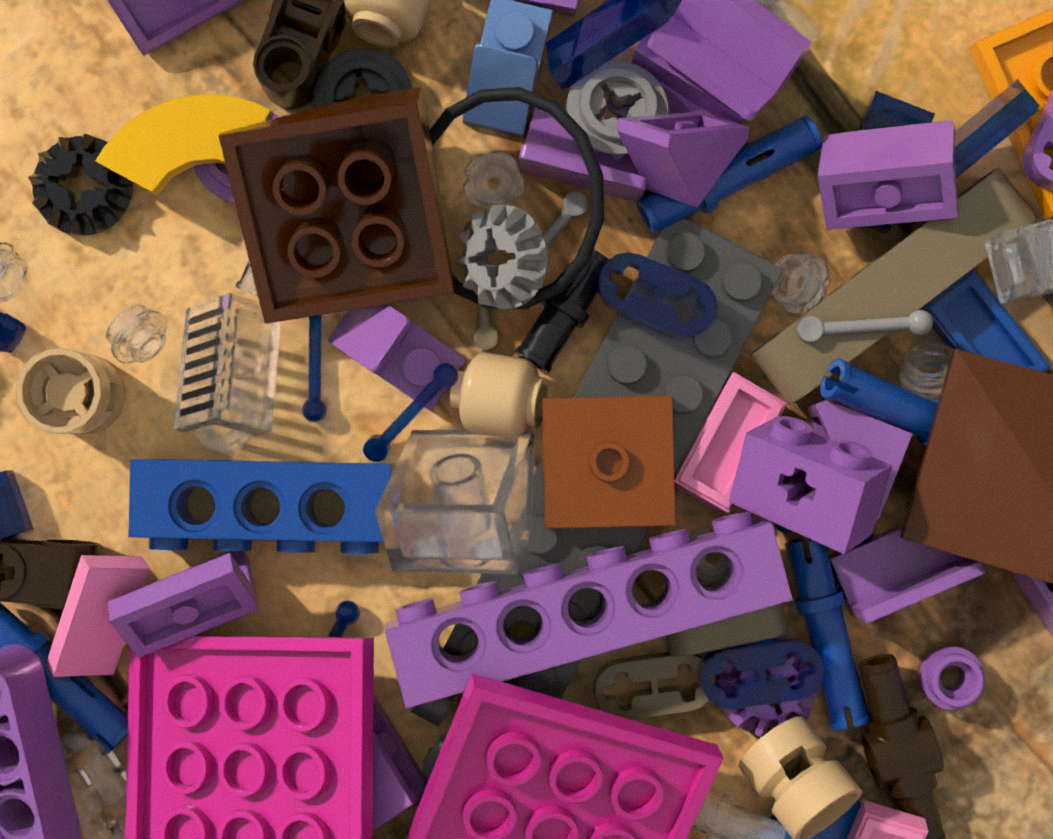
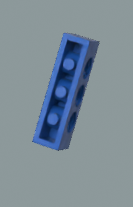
(163, 487)

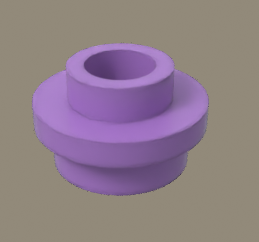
(970, 680)

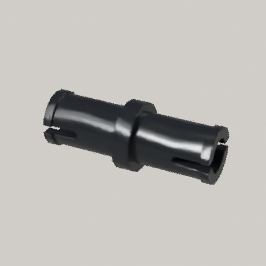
(562, 316)

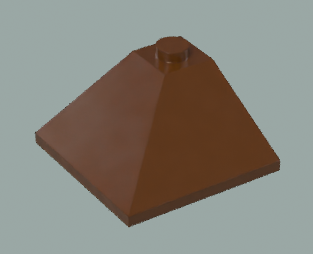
(340, 206)
(989, 468)

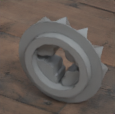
(623, 85)
(518, 279)

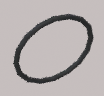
(589, 159)

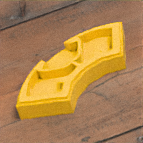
(176, 137)

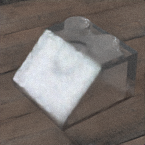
(459, 503)

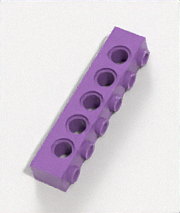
(750, 583)

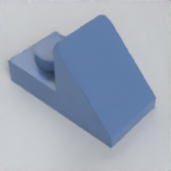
(507, 58)

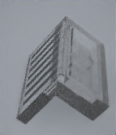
(227, 367)

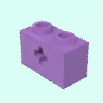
(810, 483)

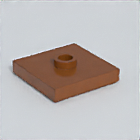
(608, 461)

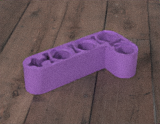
(33, 774)

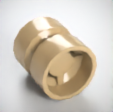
(69, 392)
(815, 795)

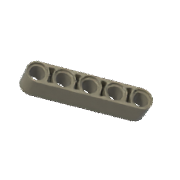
(895, 284)

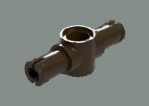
(900, 743)

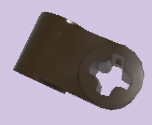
(300, 34)
(42, 569)

